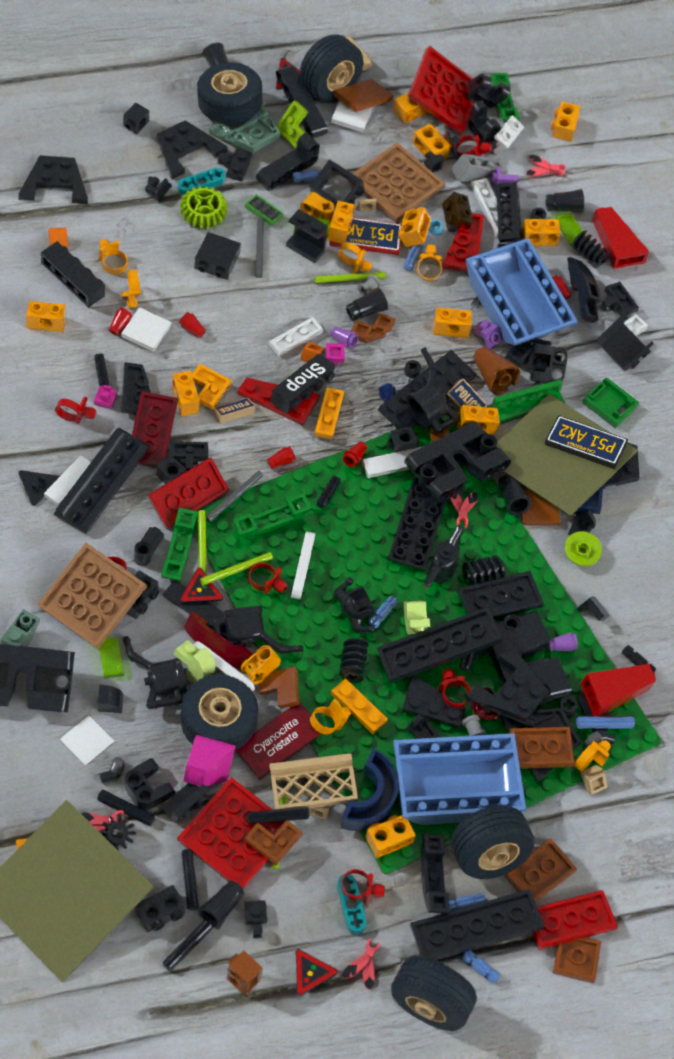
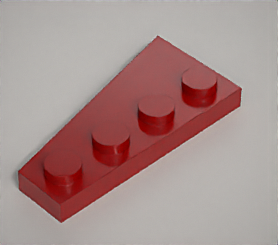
(465, 244)
(261, 392)

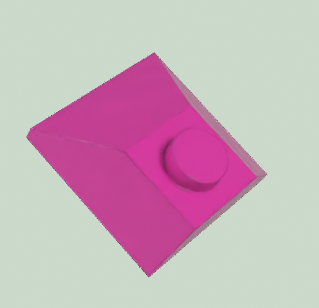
(208, 762)

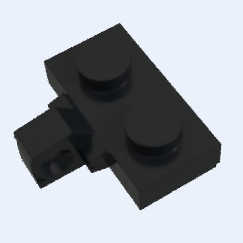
(236, 163)
(618, 299)
(539, 363)
(189, 452)

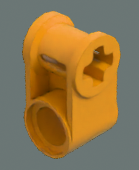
(316, 206)
(261, 663)

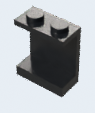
(309, 236)
(622, 344)

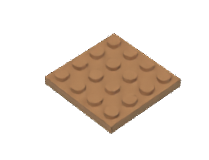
(398, 182)
(92, 595)

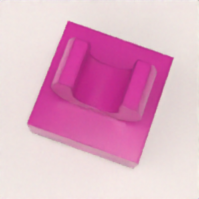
(335, 353)
(105, 397)

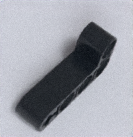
(298, 160)

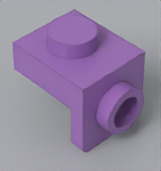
(499, 178)
(489, 332)

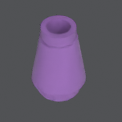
(345, 337)
(565, 642)

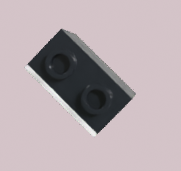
(217, 256)

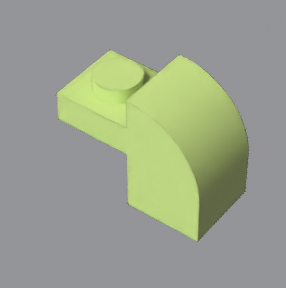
(415, 616)
(199, 662)

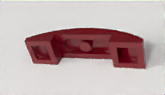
(199, 631)

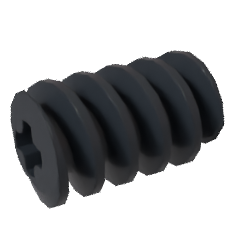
(590, 250)
(483, 568)
(353, 659)

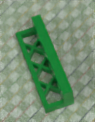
(520, 403)

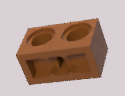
(243, 972)

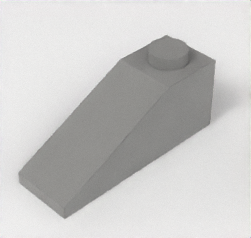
(476, 167)

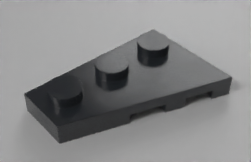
(133, 383)
(429, 701)

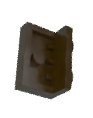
(457, 211)

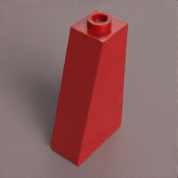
(618, 239)
(615, 687)

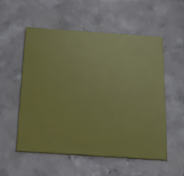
(549, 472)
(67, 890)

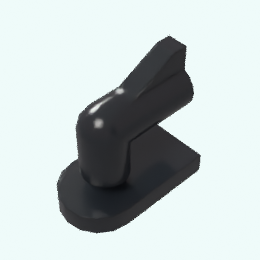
(161, 190)

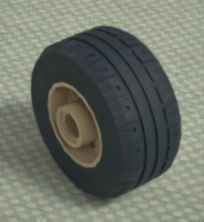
(330, 66)
(229, 93)
(219, 710)
(492, 842)
(434, 993)

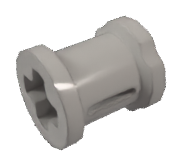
(370, 284)
(473, 725)

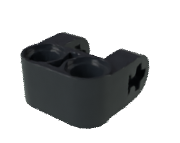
(481, 90)
(481, 125)
(549, 351)
(141, 773)

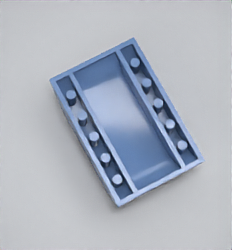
(518, 292)
(457, 776)

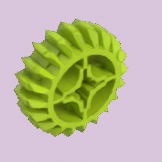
(203, 201)

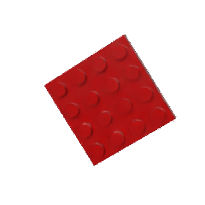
(442, 90)
(220, 830)

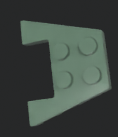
(251, 135)

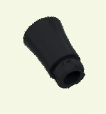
(215, 54)
(566, 201)
(367, 305)
(515, 498)
(221, 904)

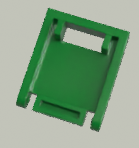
(607, 400)

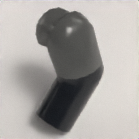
(599, 736)
(115, 771)

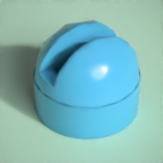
(432, 228)

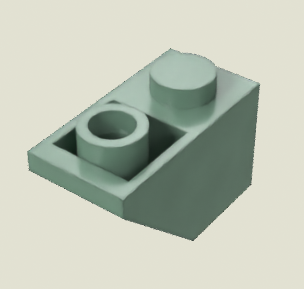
(21, 630)

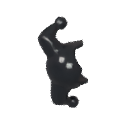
(355, 606)

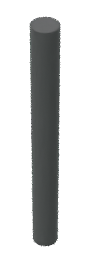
(259, 248)
(234, 496)

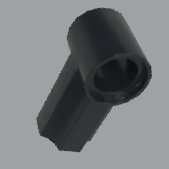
(147, 545)

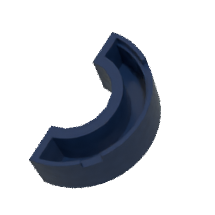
(378, 808)

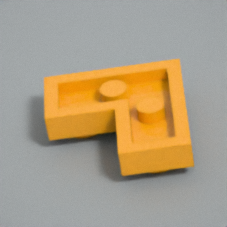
(214, 385)

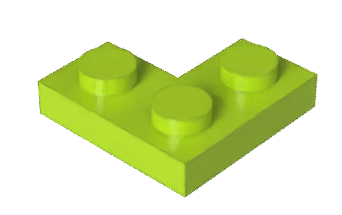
(289, 123)

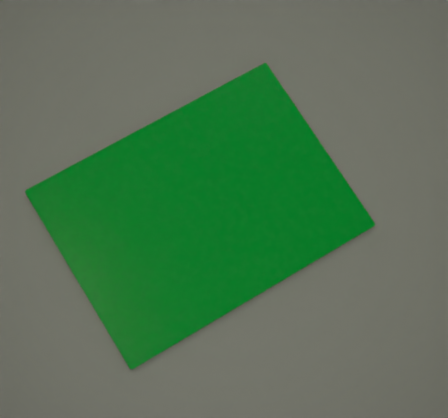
(355, 542)

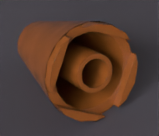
(496, 370)

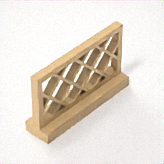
(312, 769)

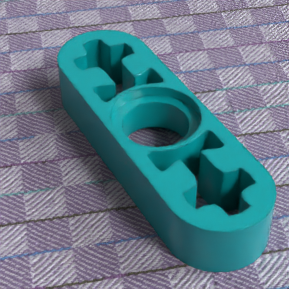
(206, 175)
(360, 917)

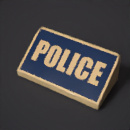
(464, 394)
(234, 410)

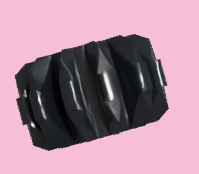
(119, 825)

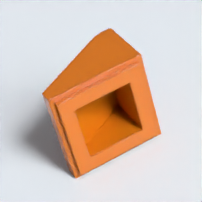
(59, 235)
(310, 351)

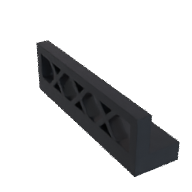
(515, 213)

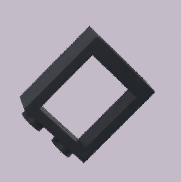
(325, 174)

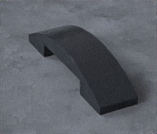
(433, 874)

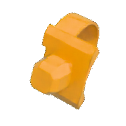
(107, 249)
(430, 254)
(365, 265)
(134, 286)
(336, 712)
(595, 751)

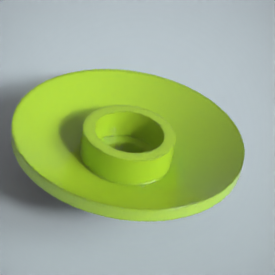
(583, 541)

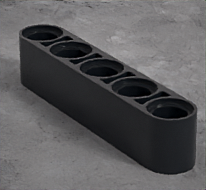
(296, 91)

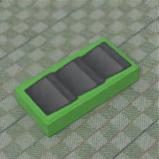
(264, 209)

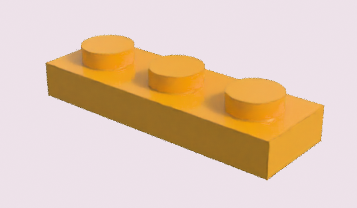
(329, 413)
(359, 706)

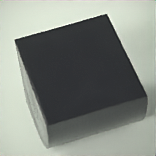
(110, 699)

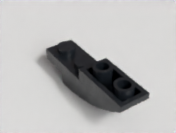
(585, 284)

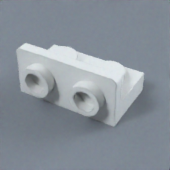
(507, 135)

